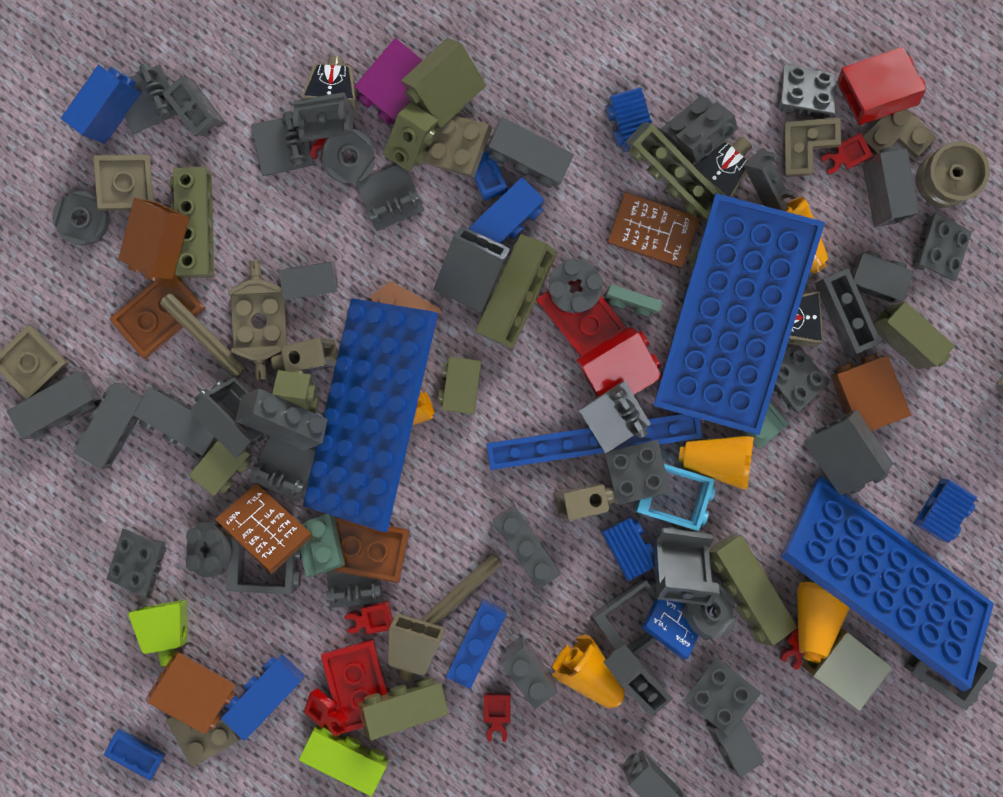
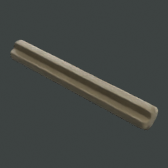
(202, 335)
(463, 590)

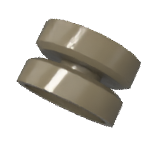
(952, 174)

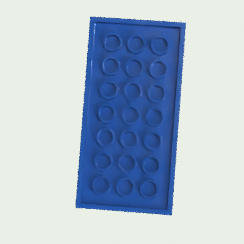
(738, 313)
(370, 412)
(890, 582)

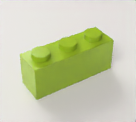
(345, 759)

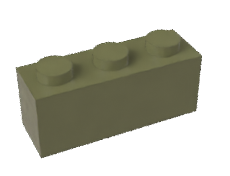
(402, 708)

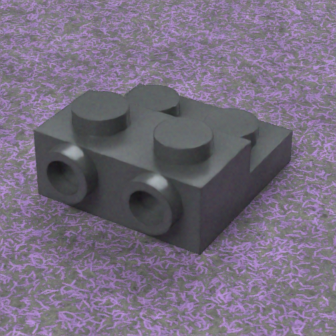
(700, 128)

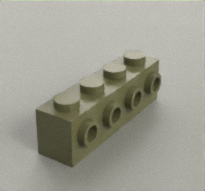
(673, 168)
(194, 199)
(516, 291)
(751, 590)

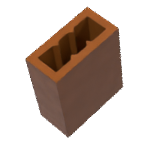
(153, 239)
(871, 390)
(190, 693)

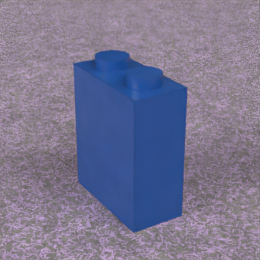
(101, 104)

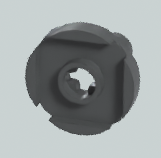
(348, 172)
(69, 228)
(572, 271)
(199, 540)
(706, 625)

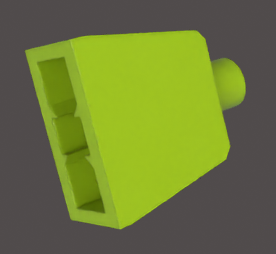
(161, 628)

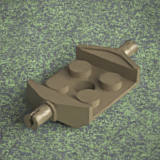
(249, 300)

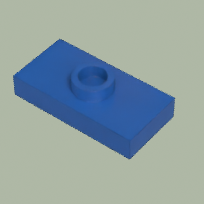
(489, 178)
(134, 754)

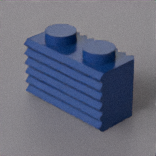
(628, 113)
(945, 510)
(628, 547)

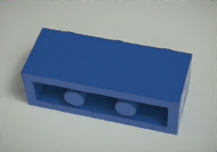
(509, 213)
(476, 643)
(262, 696)

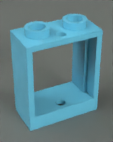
(699, 515)

